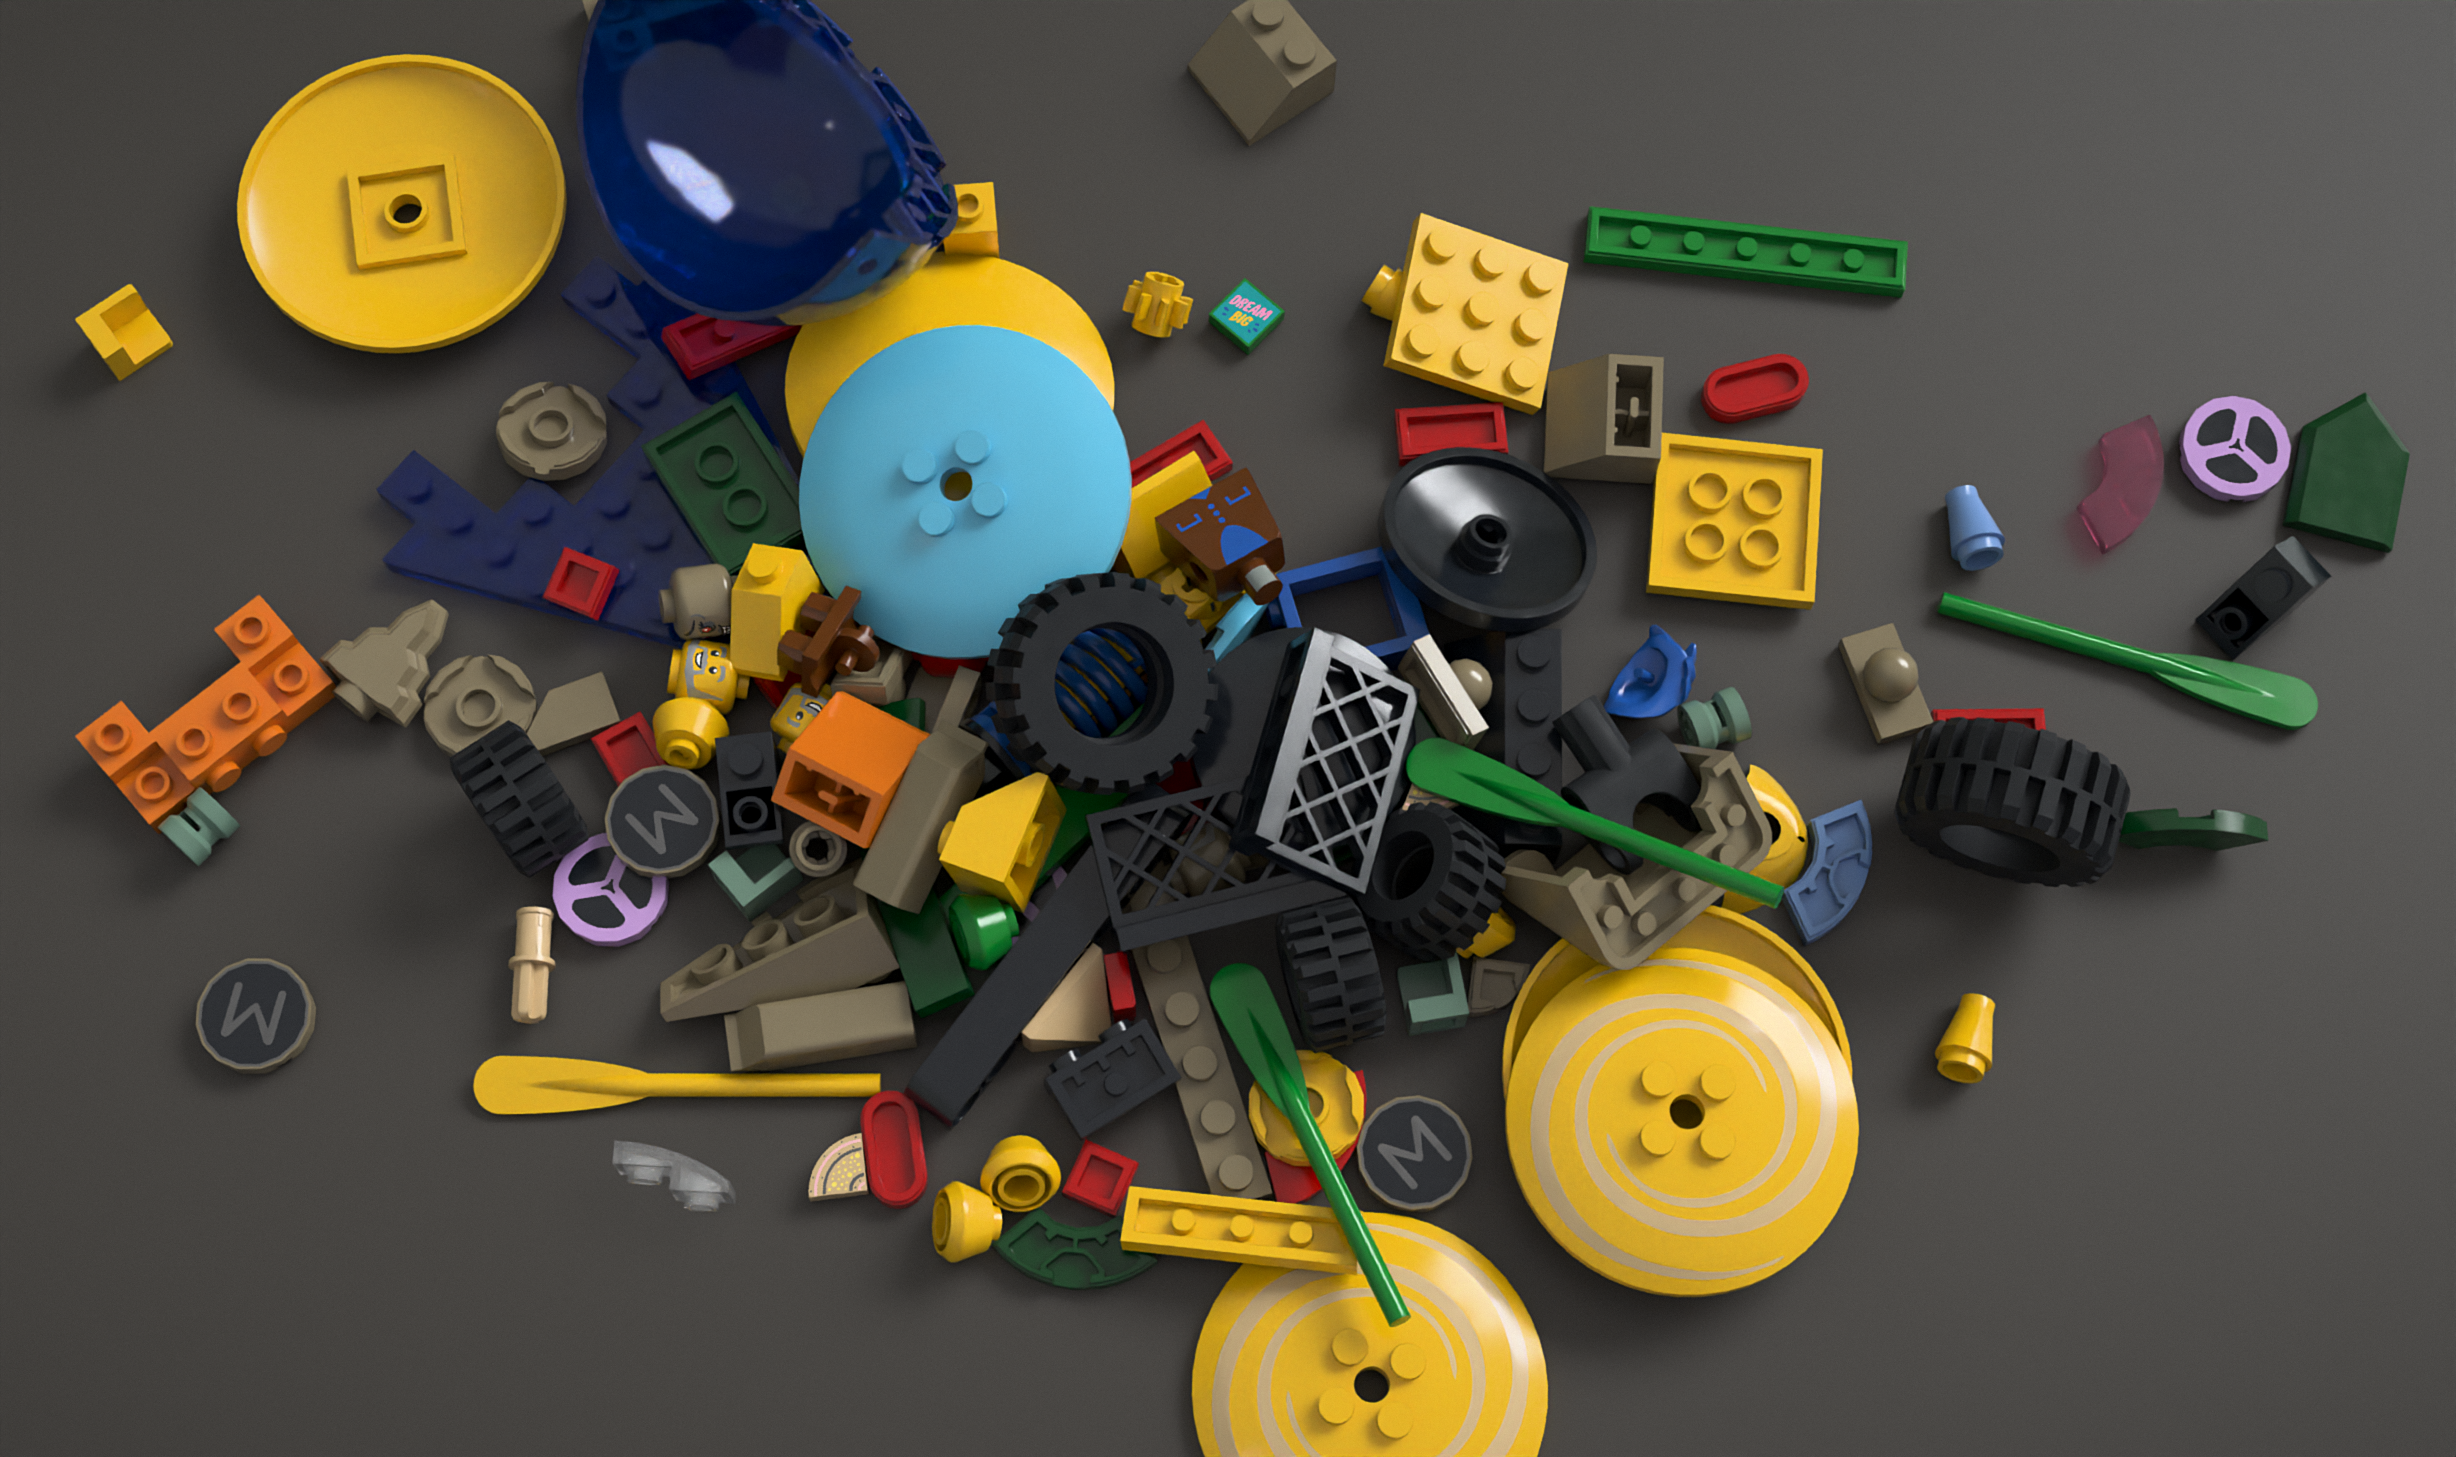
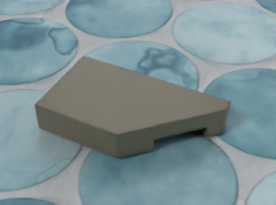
(573, 714)

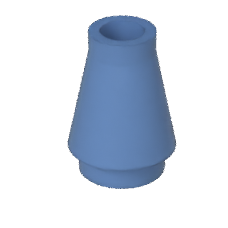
(1973, 533)

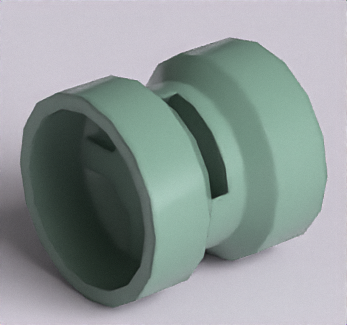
(1715, 720)
(208, 816)

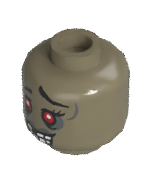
(698, 601)

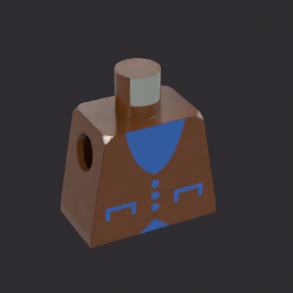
(1225, 540)

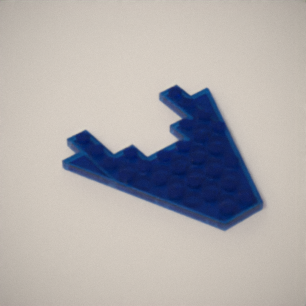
(622, 517)

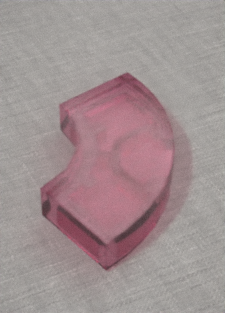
(2128, 485)

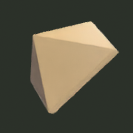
(1075, 1010)

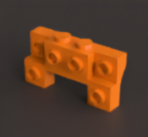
(221, 727)

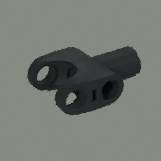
(1624, 775)

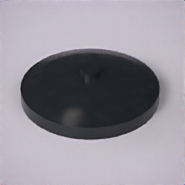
(1487, 539)
(1238, 715)

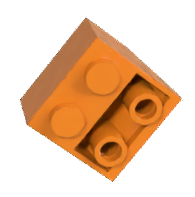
(847, 767)

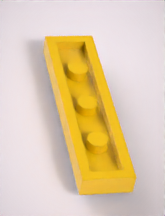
(1236, 1230)

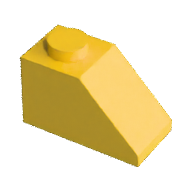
(766, 605)

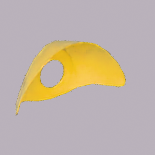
(1788, 853)

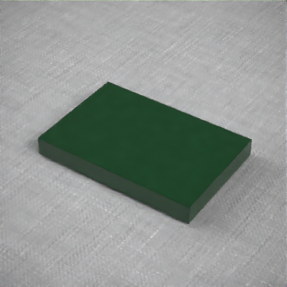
(727, 482)

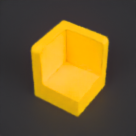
(124, 332)

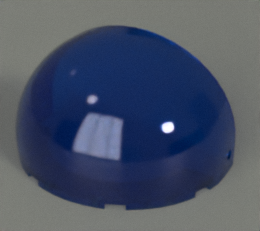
(754, 159)

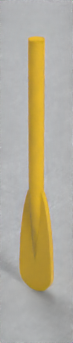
(568, 1084)

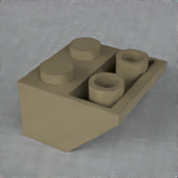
(1605, 419)

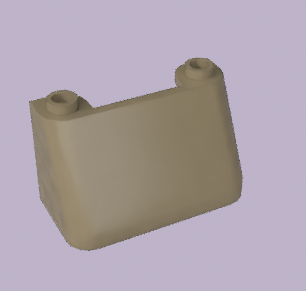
(1632, 915)

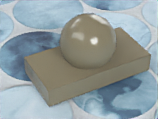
(882, 683)
(1886, 683)
(1448, 692)

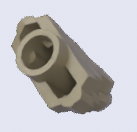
(388, 665)

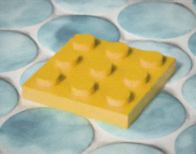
(1476, 314)
(1735, 521)

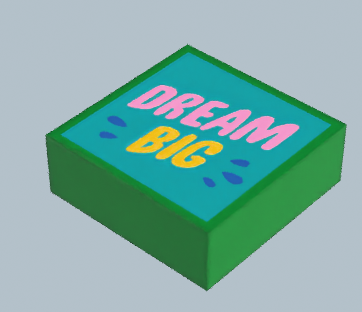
(1246, 316)

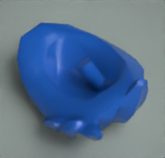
(1653, 679)

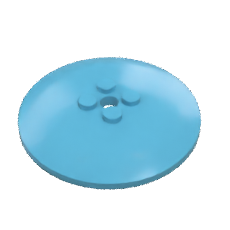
(1041, 503)

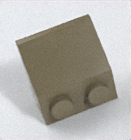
(1263, 67)

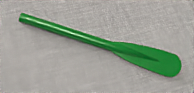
(2226, 684)
(1496, 789)
(1267, 1049)

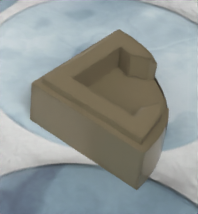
(1494, 985)

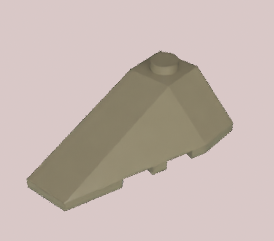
(814, 948)

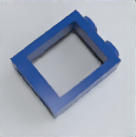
(1401, 602)

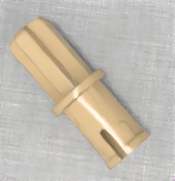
(531, 964)

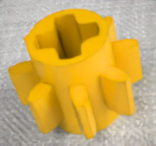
(1157, 304)

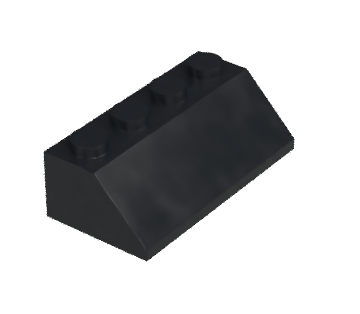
(1520, 730)

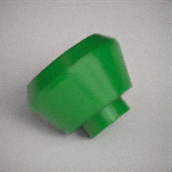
(982, 928)

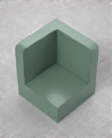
(755, 878)
(1433, 996)

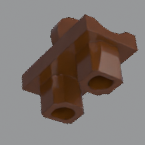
(837, 644)

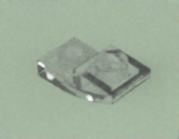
(690, 1180)

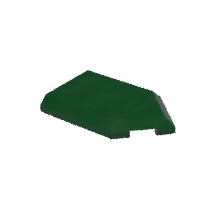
(2348, 477)

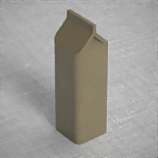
(933, 789)
(821, 1028)

